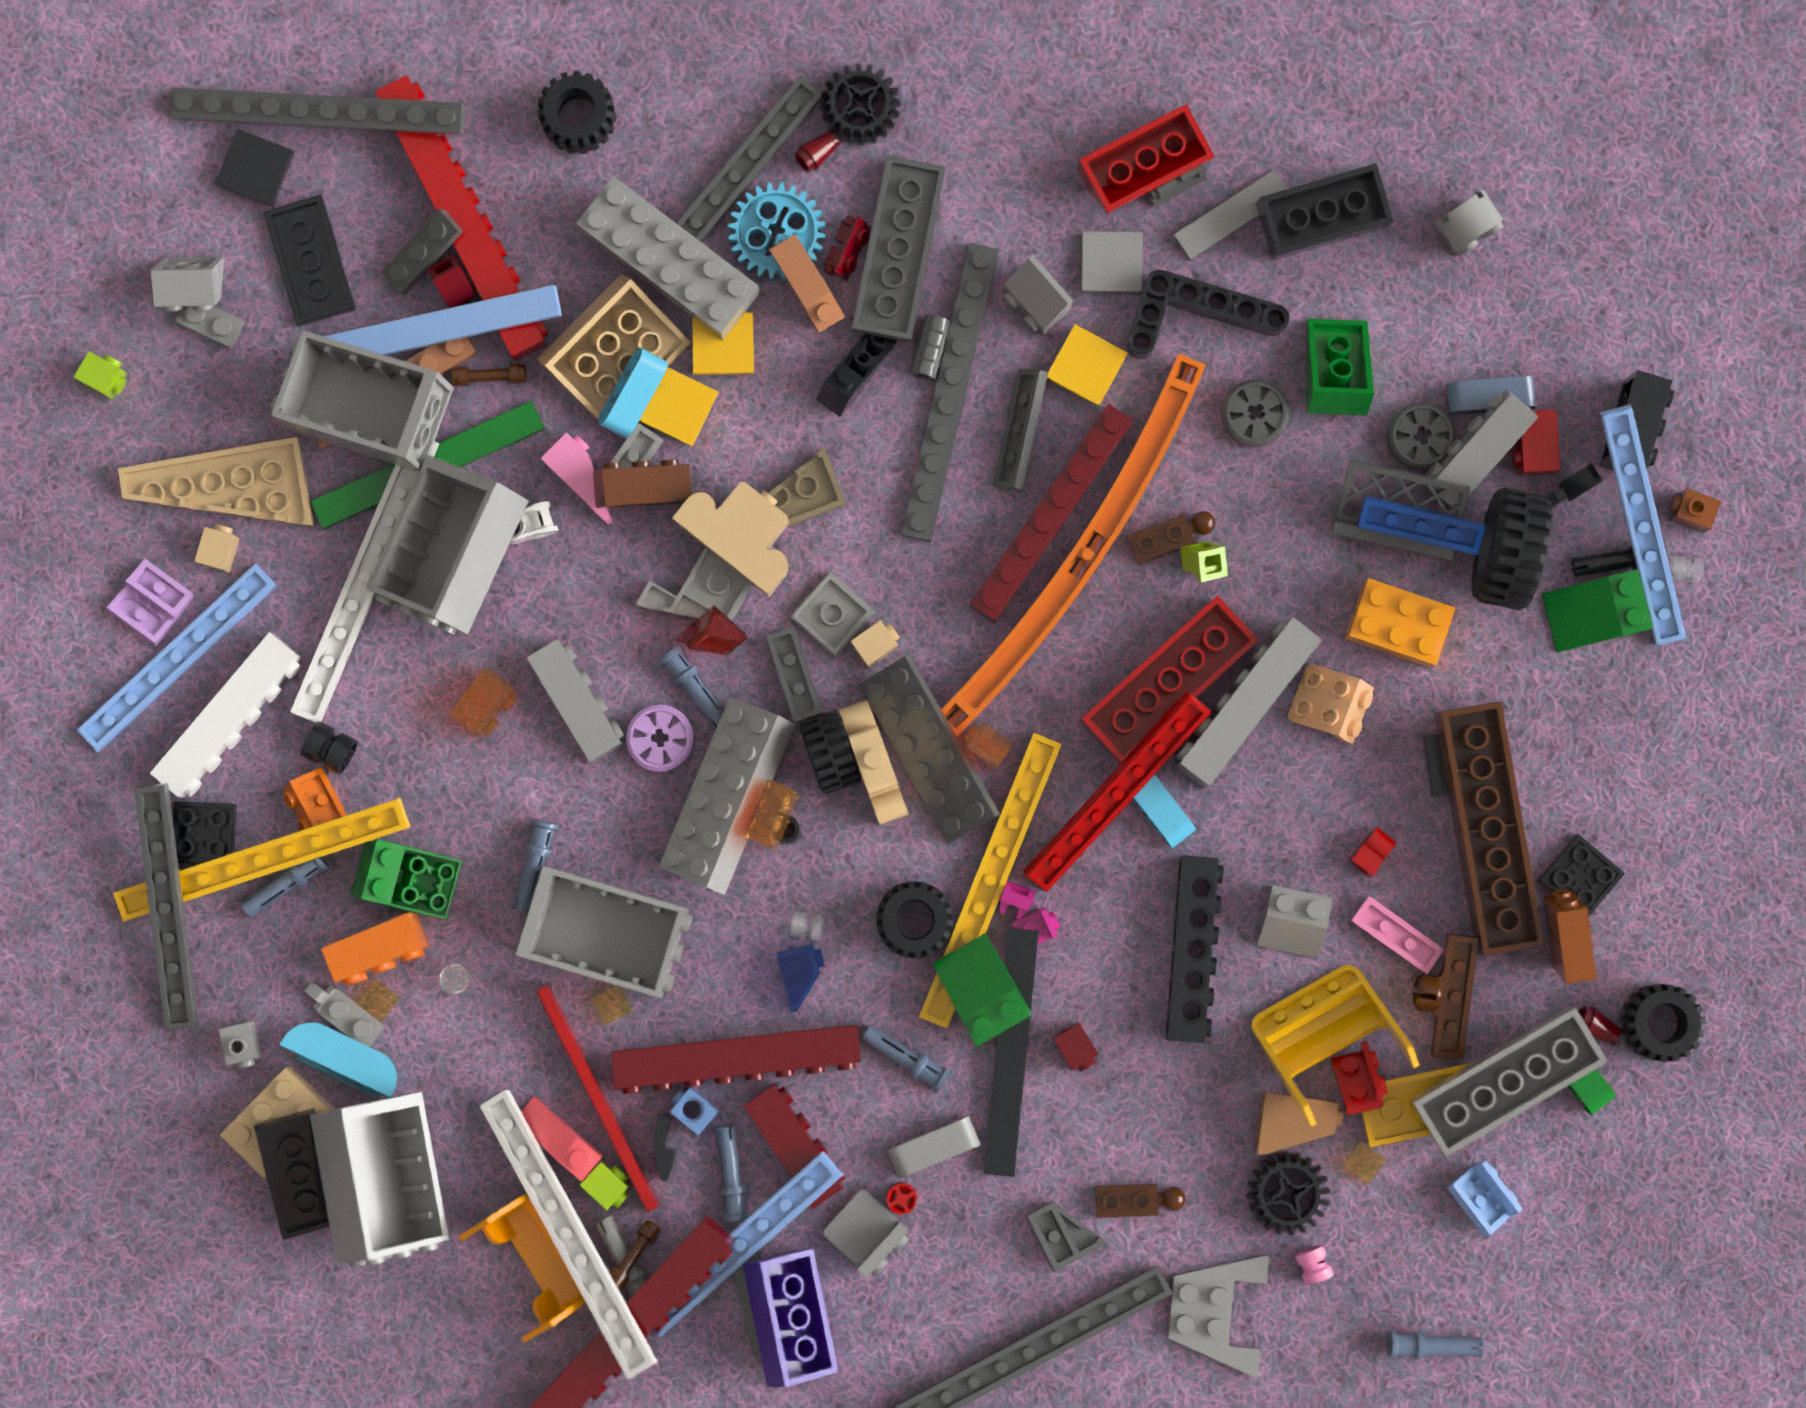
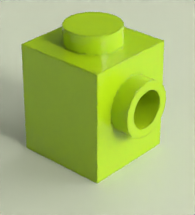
(102, 374)
(607, 1185)

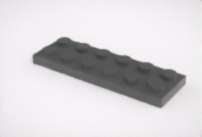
(898, 249)
(928, 749)

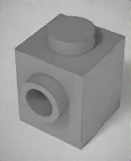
(240, 1044)

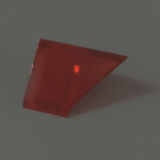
(713, 633)

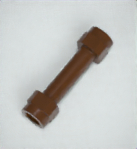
(515, 373)
(646, 1235)

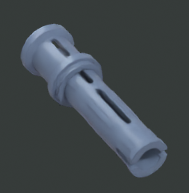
(687, 677)
(538, 850)
(282, 884)
(918, 1065)
(732, 1188)
(1421, 1345)

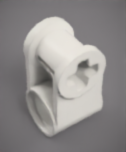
(530, 524)

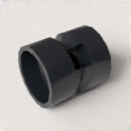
(326, 746)

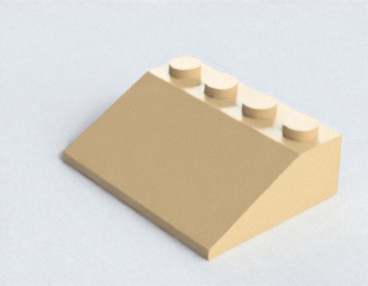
(604, 337)

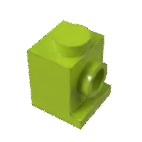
(1204, 560)

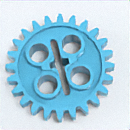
(752, 223)

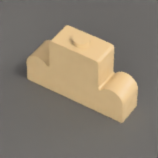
(740, 533)
(873, 762)

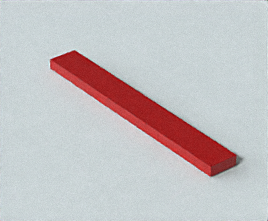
(1116, 791)
(598, 1098)

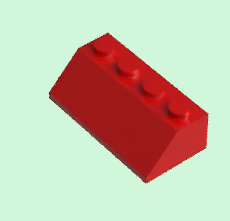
(1145, 159)

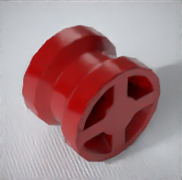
(903, 1202)

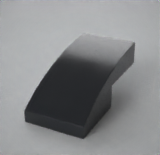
(663, 1155)

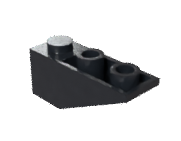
(854, 373)

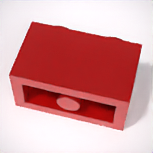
(1538, 447)

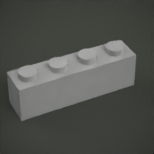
(1484, 444)
(575, 701)

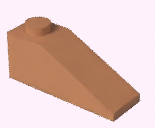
(806, 283)

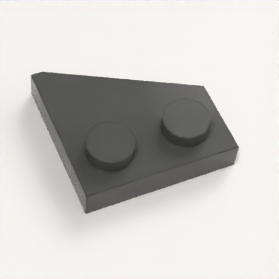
(1061, 1235)

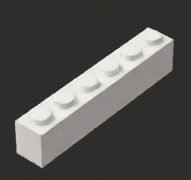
(227, 715)

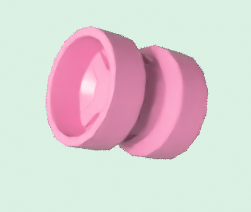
(1314, 1265)

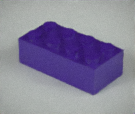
(790, 1318)

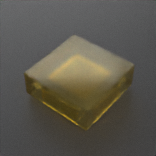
(378, 1000)
(612, 1004)
(1364, 1162)

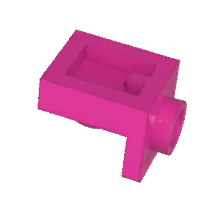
(1042, 921)

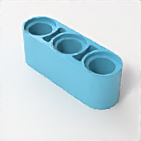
(632, 393)
(1164, 812)

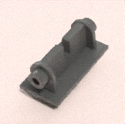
(1177, 185)

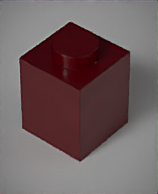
(451, 281)
(1076, 1047)

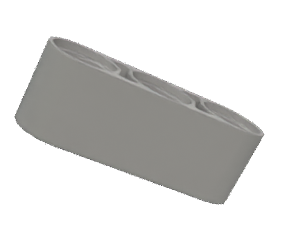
(933, 1147)

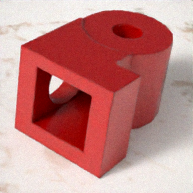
(1372, 852)

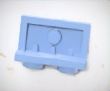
(1484, 1197)

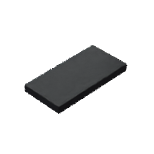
(309, 260)
(293, 1173)

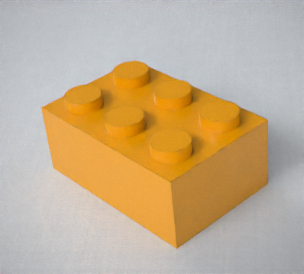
(1399, 623)

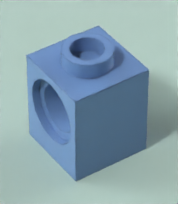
(707, 1113)

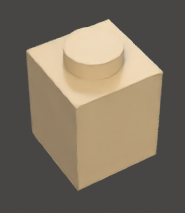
(217, 548)
(876, 643)

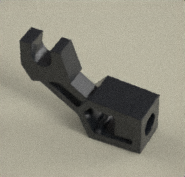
(1576, 485)

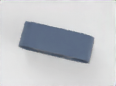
(1474, 395)

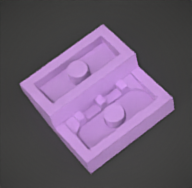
(150, 602)

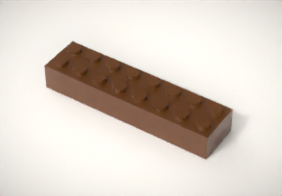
(1489, 828)

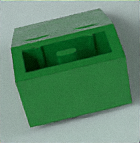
(406, 878)

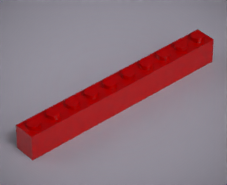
(475, 245)

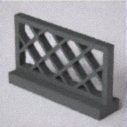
(1346, 523)

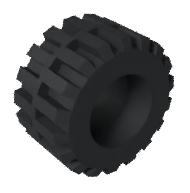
(581, 136)
(830, 752)
(934, 900)
(1637, 1016)

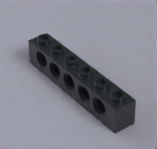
(1179, 1027)

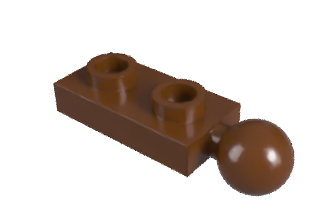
(1169, 536)
(1136, 1200)

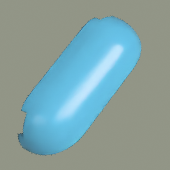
(342, 1058)

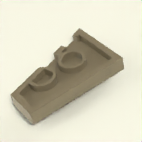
(809, 491)

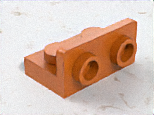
(312, 799)

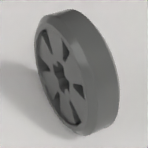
(1406, 425)
(1258, 431)

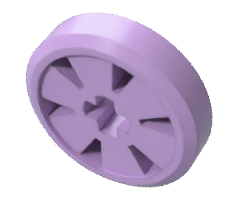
(673, 724)

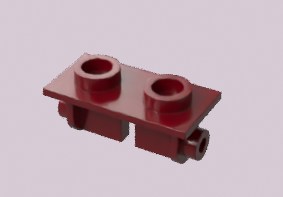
(853, 235)

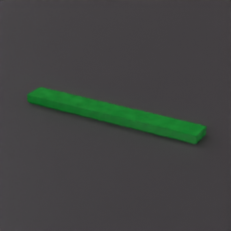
(457, 450)

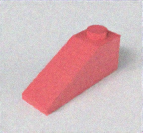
(561, 1139)

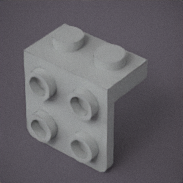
(866, 1233)

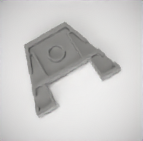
(707, 585)
(1203, 1311)

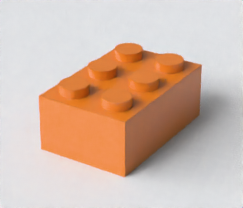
(376, 949)

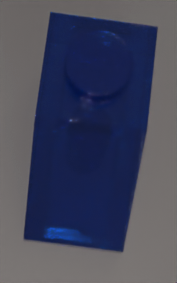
(800, 972)

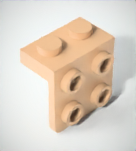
(1331, 702)

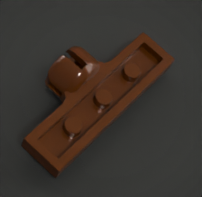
(1449, 995)

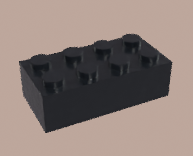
(1324, 211)

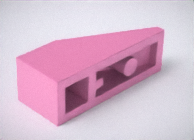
(575, 468)

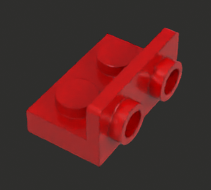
(1359, 1081)

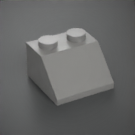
(187, 282)
(1037, 296)
(1294, 921)

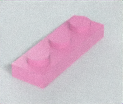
(1397, 935)

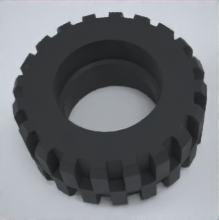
(1512, 549)

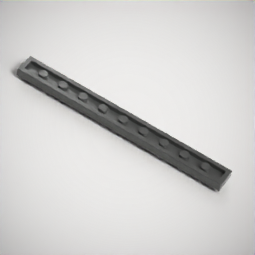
(317, 111)
(950, 392)
(1044, 1343)

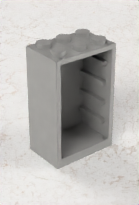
(361, 400)
(446, 546)
(604, 932)
(379, 1180)

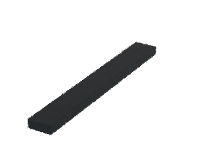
(1011, 1060)

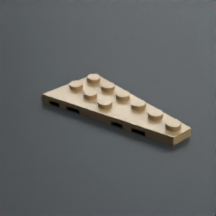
(241, 481)

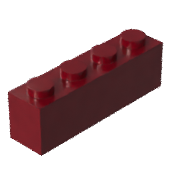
(788, 1134)

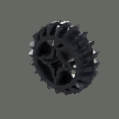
(869, 96)
(1274, 1197)

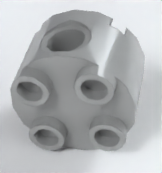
(1468, 222)

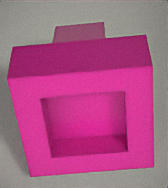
(1017, 896)

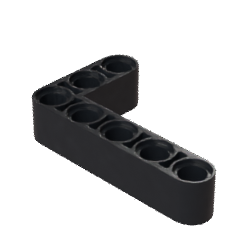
(1203, 292)

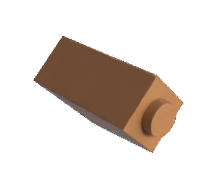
(1285, 1126)

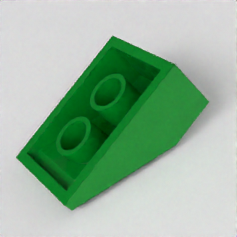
(1338, 367)
(1597, 611)
(981, 989)

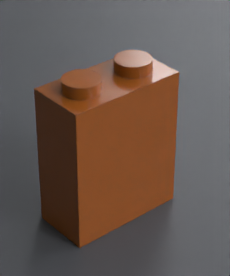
(1569, 936)

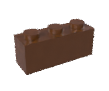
(642, 484)

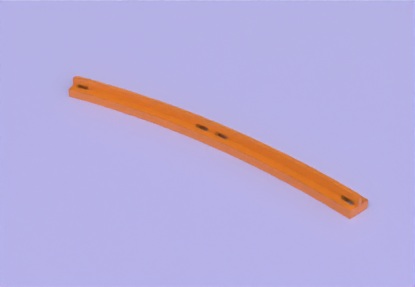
(1107, 524)

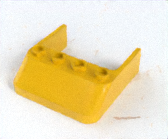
(1320, 1023)

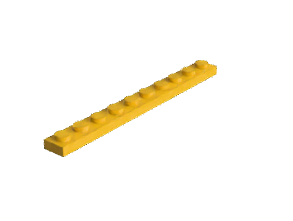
(274, 855)
(996, 864)

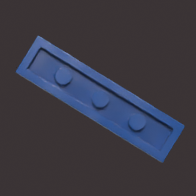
(1421, 525)

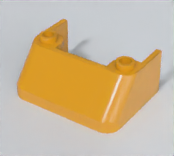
(531, 1239)

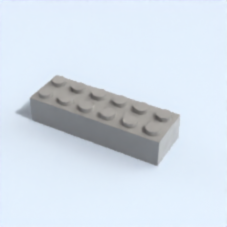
(668, 258)
(1248, 703)
(725, 795)
(1508, 1080)

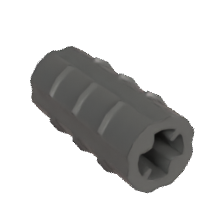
(929, 347)

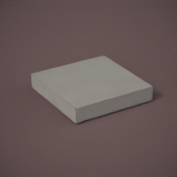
(1112, 262)
(832, 614)

